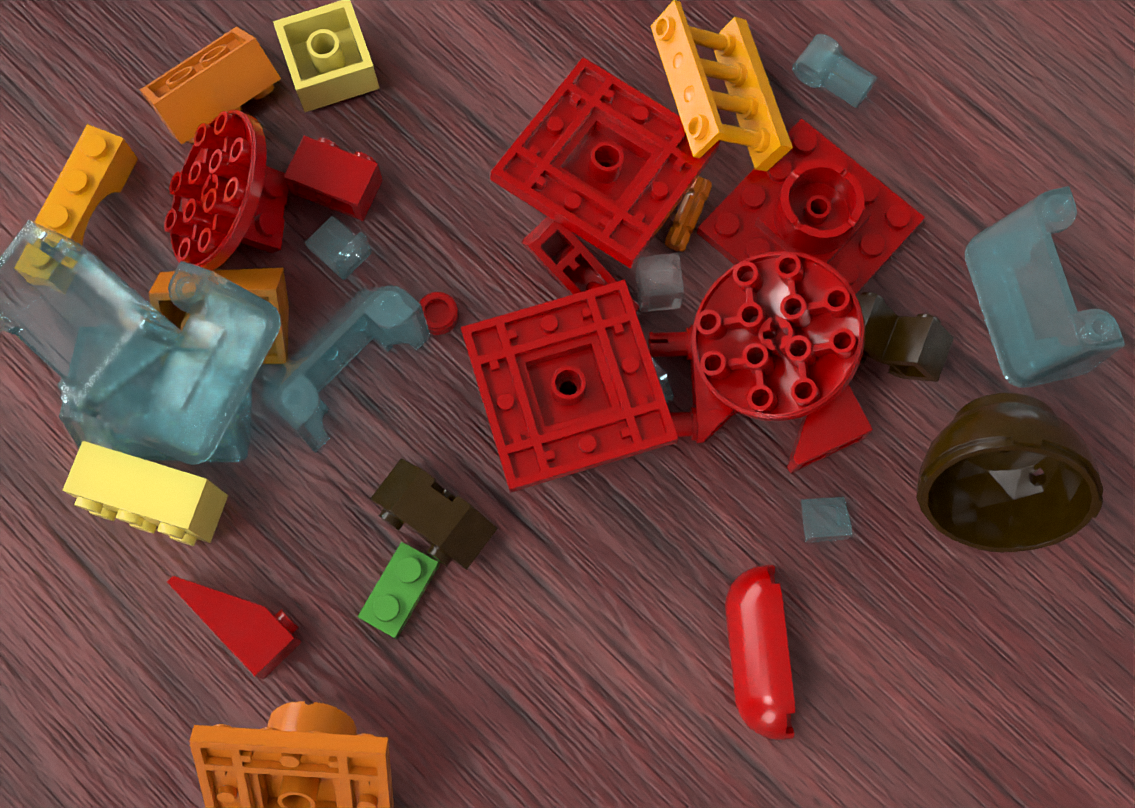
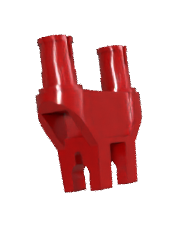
(707, 411)

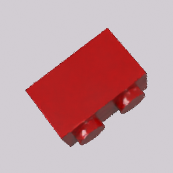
(333, 177)

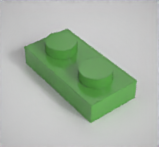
(398, 590)

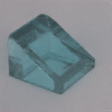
(826, 519)

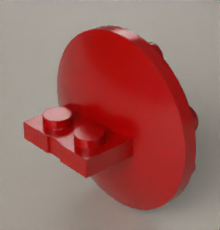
(226, 194)
(778, 336)

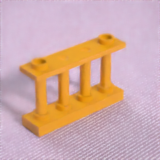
(745, 80)

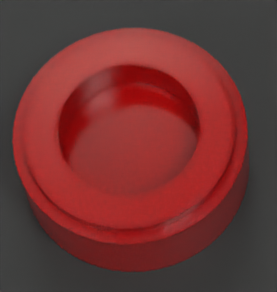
(440, 312)

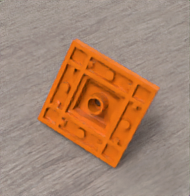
(298, 761)

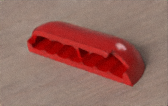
(760, 653)

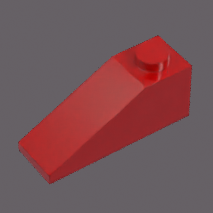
(567, 258)
(248, 629)

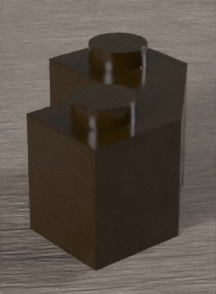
(910, 345)
(444, 521)

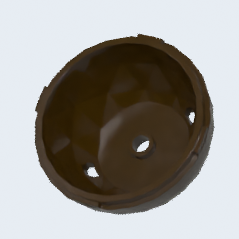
(981, 483)

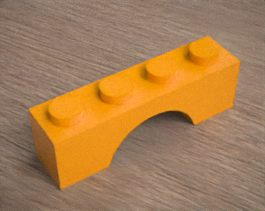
(93, 171)

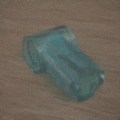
(826, 66)

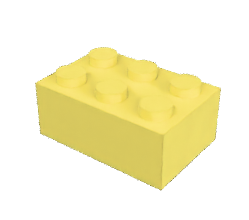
(145, 494)

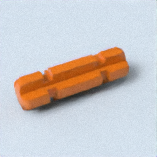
(688, 214)

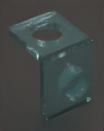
(339, 247)

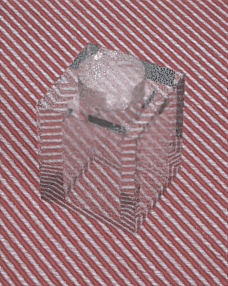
(659, 282)

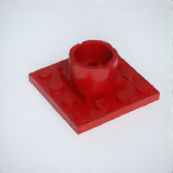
(602, 162)
(815, 206)
(577, 345)

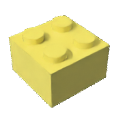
(326, 55)

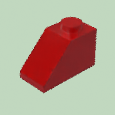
(829, 431)

